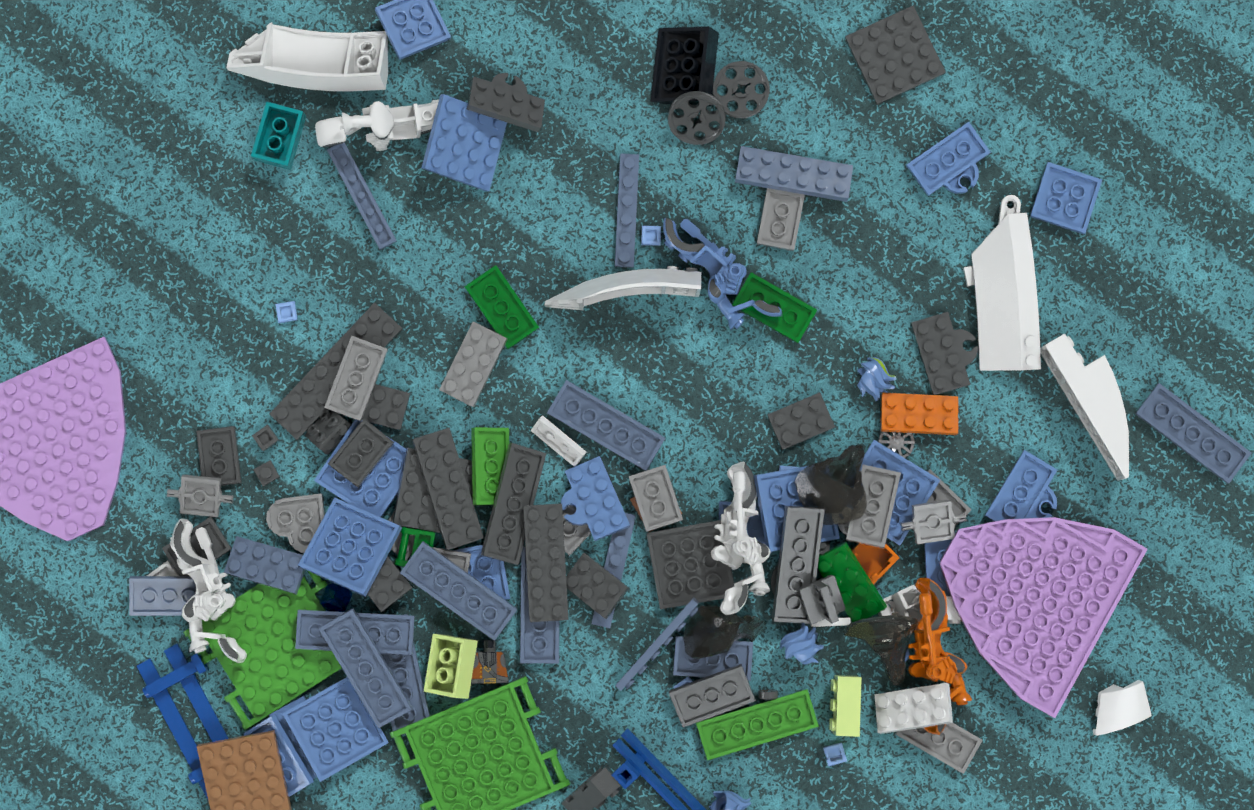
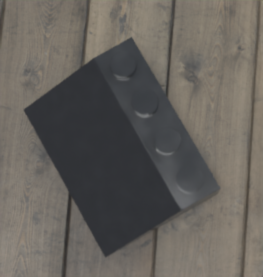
(684, 63)

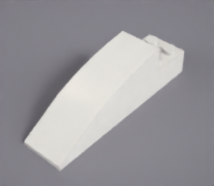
(1094, 398)

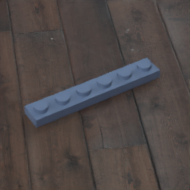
(362, 195)
(627, 210)
(615, 562)
(664, 638)

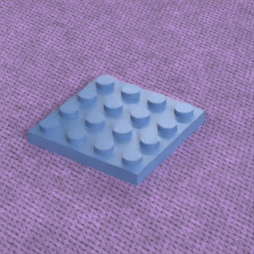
(463, 144)
(913, 487)
(378, 488)
(774, 493)
(350, 546)
(334, 729)

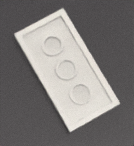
(913, 708)

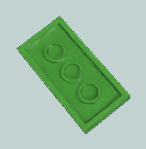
(488, 458)

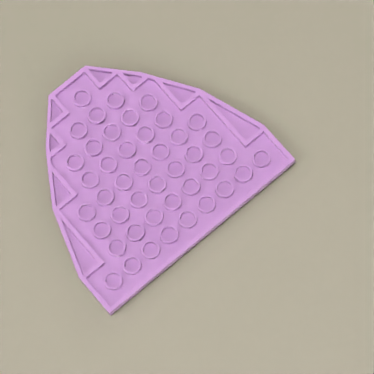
(63, 441)
(1038, 597)

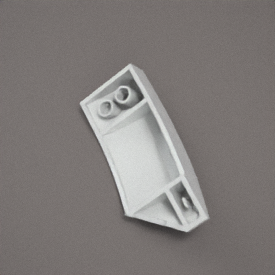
(314, 59)
(629, 283)
(1007, 298)

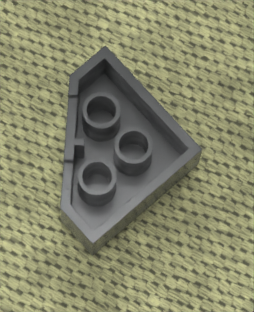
(593, 791)

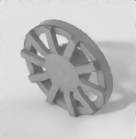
(897, 442)

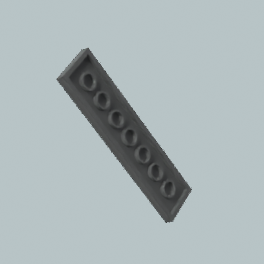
(308, 398)

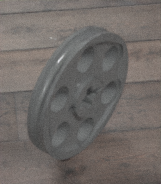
(750, 93)
(691, 112)

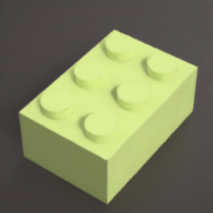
(450, 666)
(845, 705)

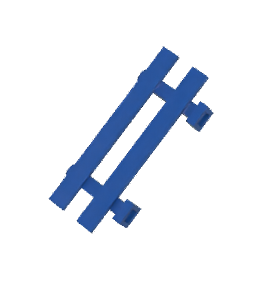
(157, 689)
(635, 766)

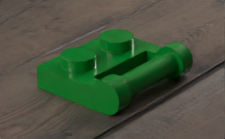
(420, 535)

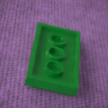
(502, 306)
(795, 312)
(855, 586)

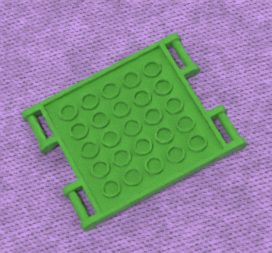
(265, 628)
(481, 753)

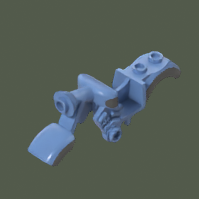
(724, 275)

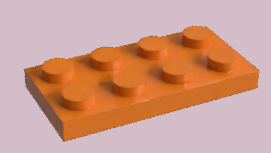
(919, 413)

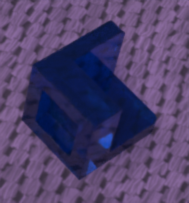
(335, 598)

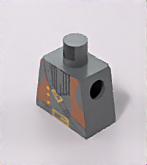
(490, 665)

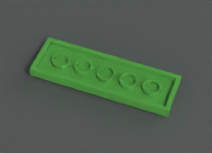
(757, 724)

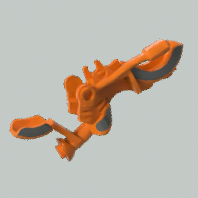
(934, 661)

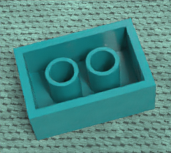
(278, 135)

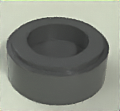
(768, 694)

